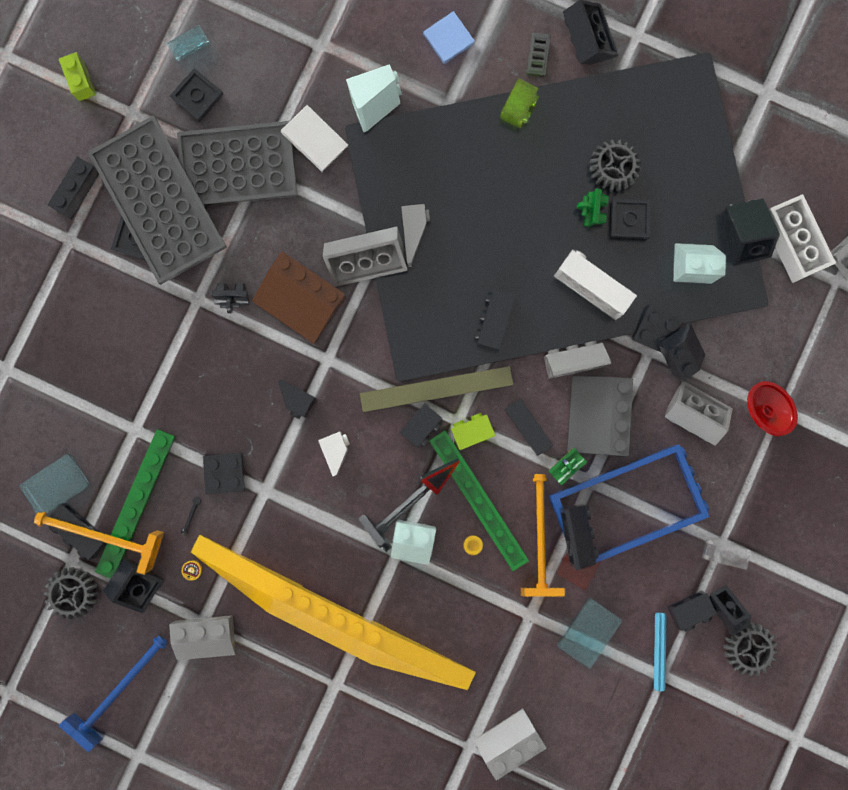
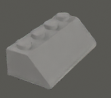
(365, 256)

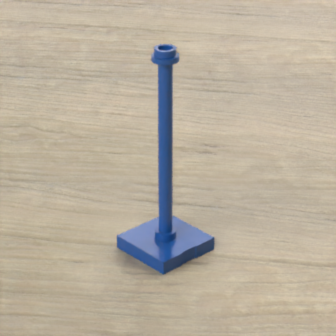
(81, 730)

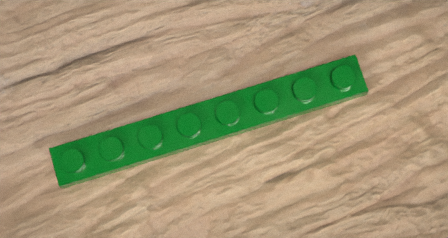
(136, 501)
(480, 502)

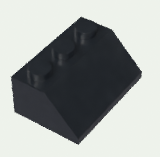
(589, 32)
(578, 536)

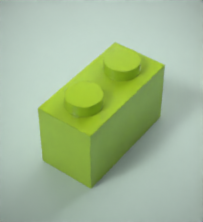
(77, 76)
(473, 431)

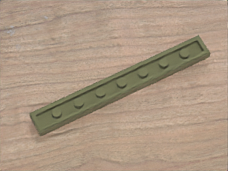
(436, 389)

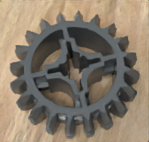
(610, 151)
(57, 602)
(756, 663)

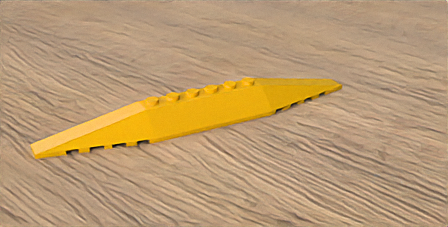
(329, 620)

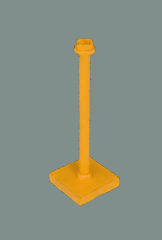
(148, 551)
(541, 588)

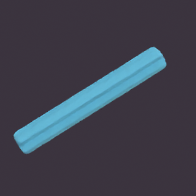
(660, 652)

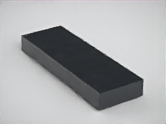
(528, 427)

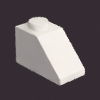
(335, 450)

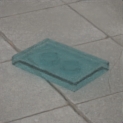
(54, 484)
(589, 633)

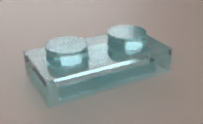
(188, 43)

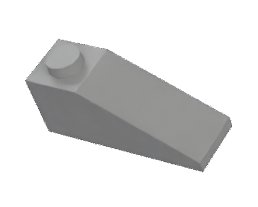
(414, 227)

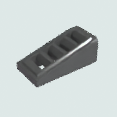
(541, 42)

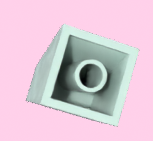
(374, 95)
(698, 263)
(413, 542)

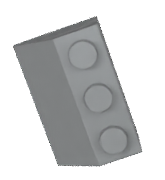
(576, 359)
(699, 413)
(203, 637)
(509, 744)

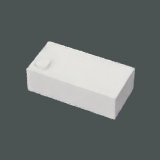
(800, 239)
(595, 285)

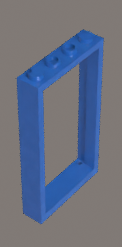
(688, 474)

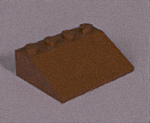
(298, 297)

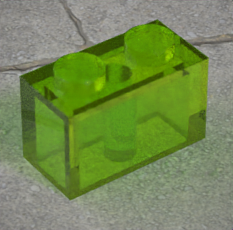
(519, 103)

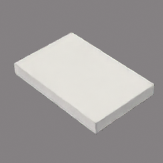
(314, 138)

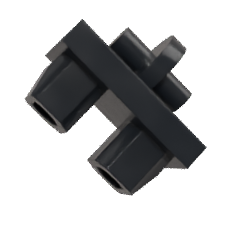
(228, 298)

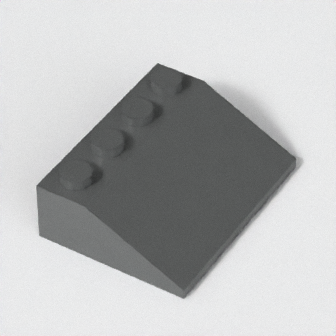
(600, 415)

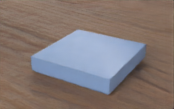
(448, 37)

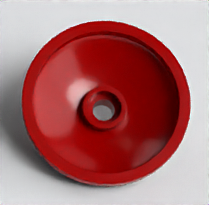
(772, 408)

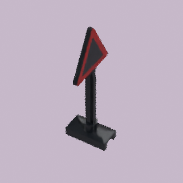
(433, 481)

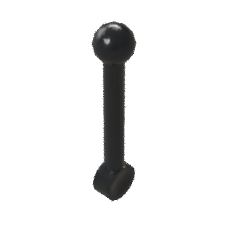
(196, 501)

